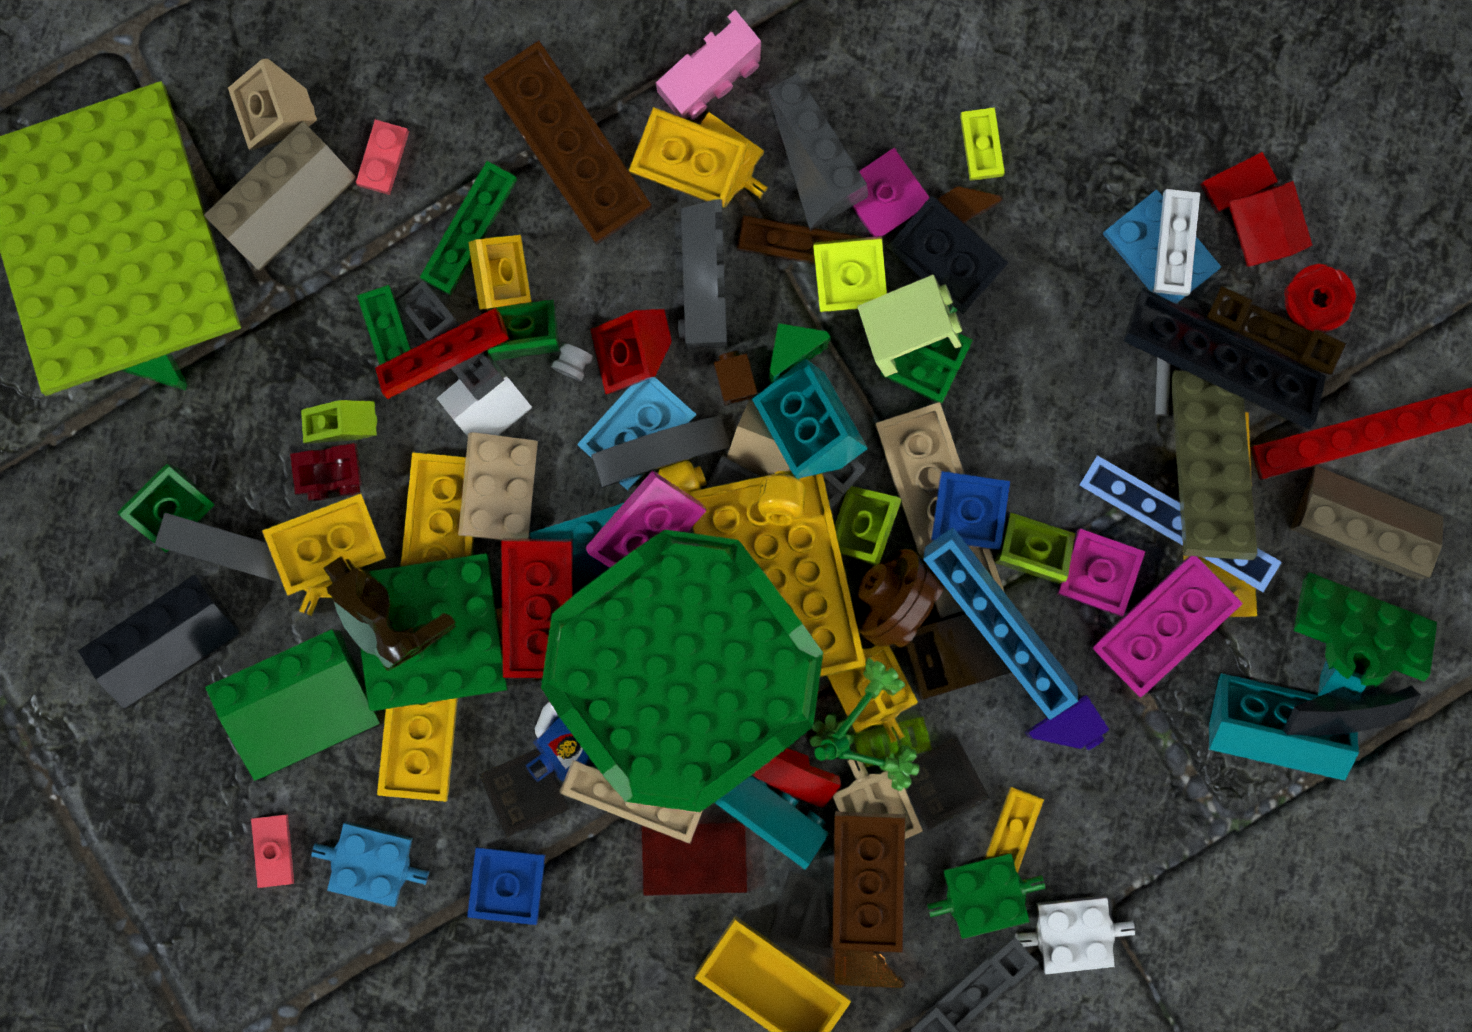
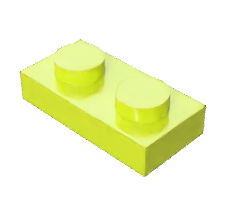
(982, 144)

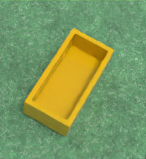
(770, 983)

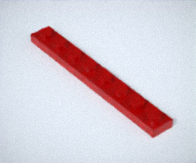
(1363, 434)

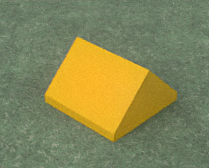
(499, 271)

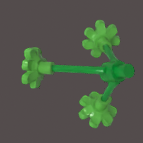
(835, 742)

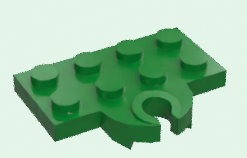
(1364, 631)

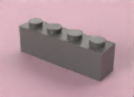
(820, 164)
(702, 275)

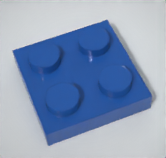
(972, 507)
(506, 885)

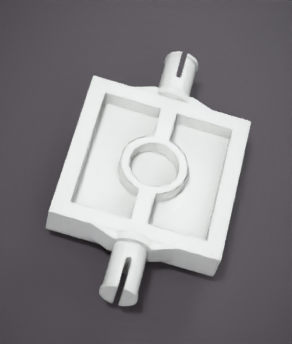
(1075, 934)

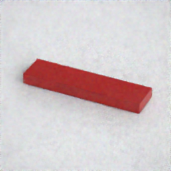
(441, 353)

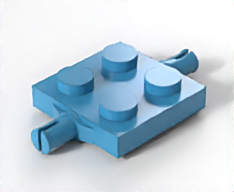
(370, 864)

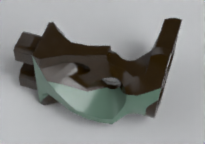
(364, 612)

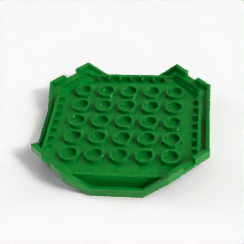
(681, 671)

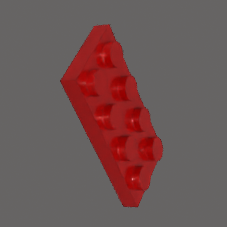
(534, 585)

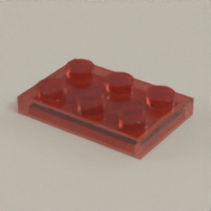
(707, 865)

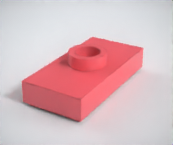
(272, 851)

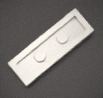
(1176, 242)

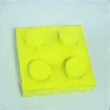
(849, 272)

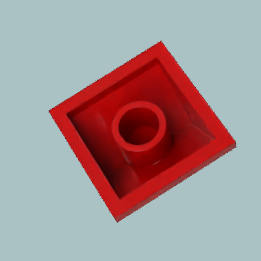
(1270, 224)

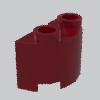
(326, 472)

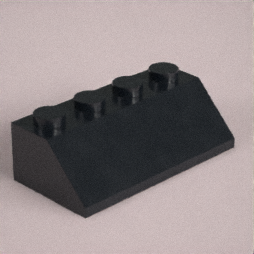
(159, 641)

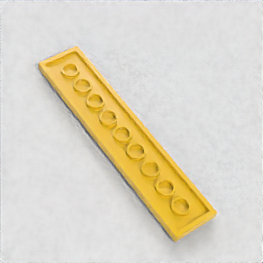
(421, 736)

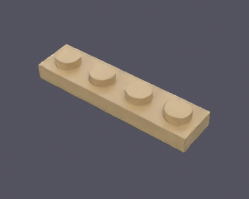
(591, 787)

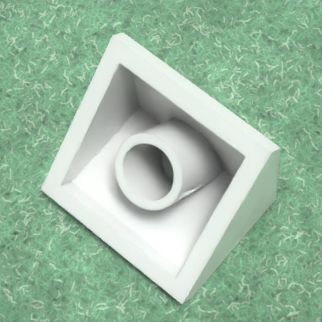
(491, 413)

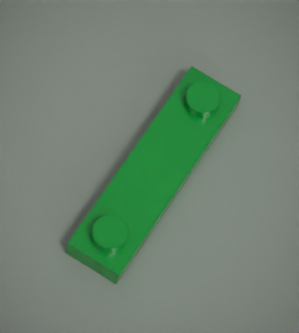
(468, 224)

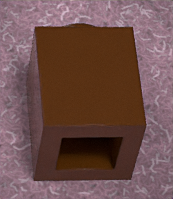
(735, 378)

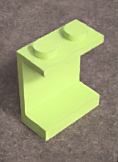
(908, 321)

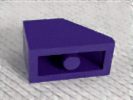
(1074, 727)

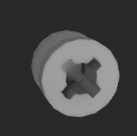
(572, 361)

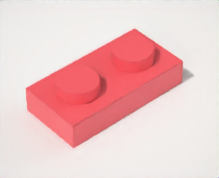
(382, 157)

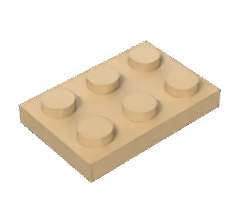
(497, 487)

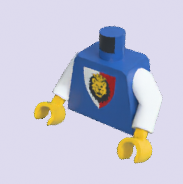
(556, 747)

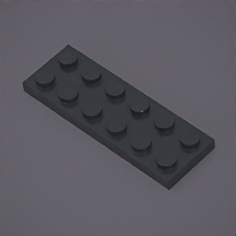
(1225, 358)

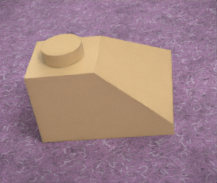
(269, 104)

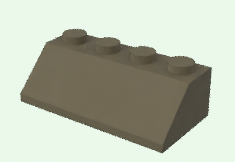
(280, 196)
(1369, 524)

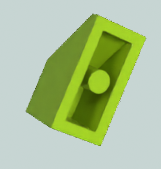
(339, 421)

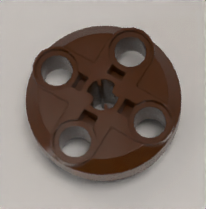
(896, 598)

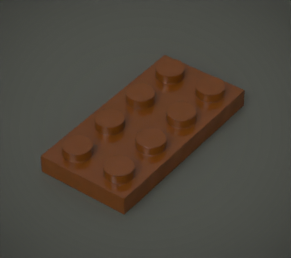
(868, 881)

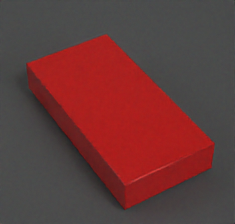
(1239, 181)

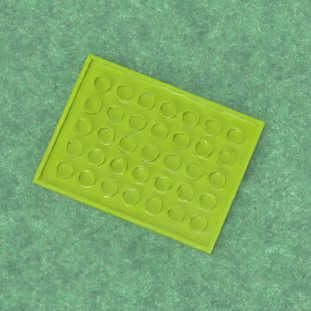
(108, 240)

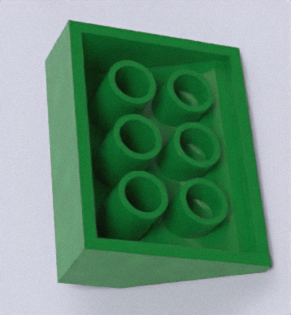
(293, 704)

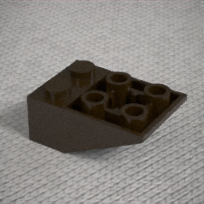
(951, 657)

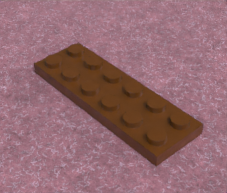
(567, 142)

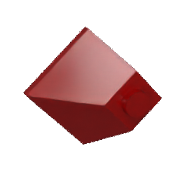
(631, 348)

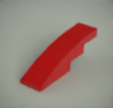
(794, 775)

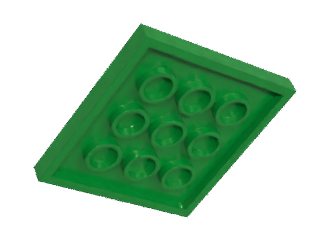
(459, 663)

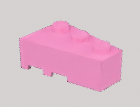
(711, 69)

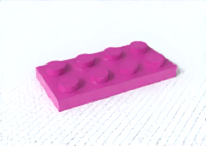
(1167, 625)

